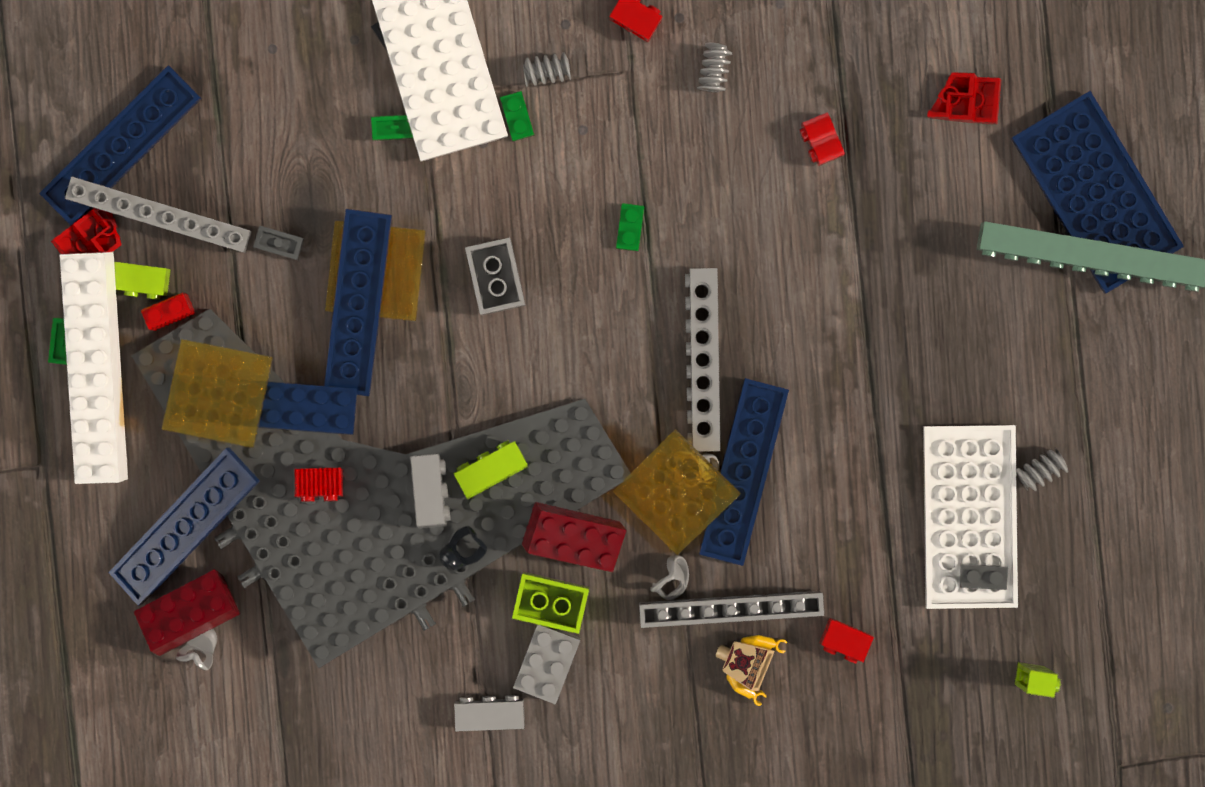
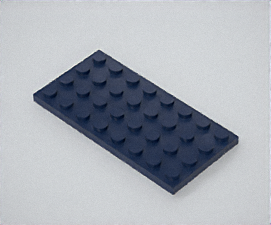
(1094, 182)

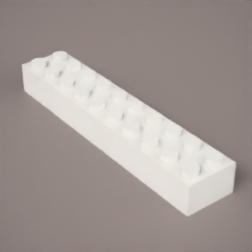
(94, 367)

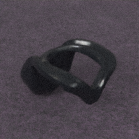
(452, 559)

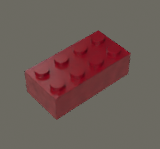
(573, 537)
(186, 612)

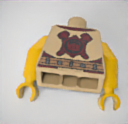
(748, 664)

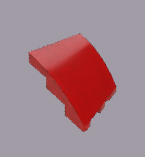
(968, 99)
(89, 234)

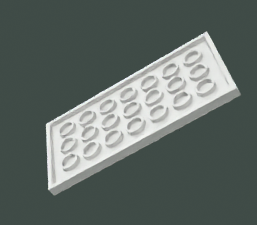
(440, 74)
(969, 512)

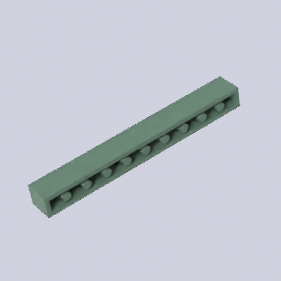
(1091, 255)

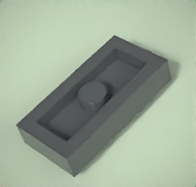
(278, 242)
(983, 577)

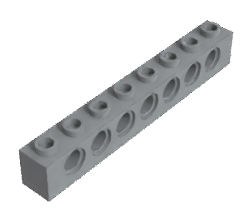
(158, 214)
(709, 278)
(731, 609)

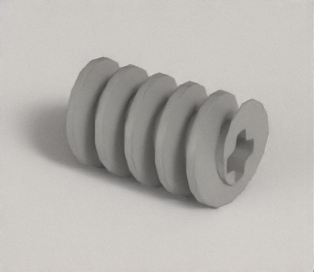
(546, 68)
(715, 68)
(1041, 469)

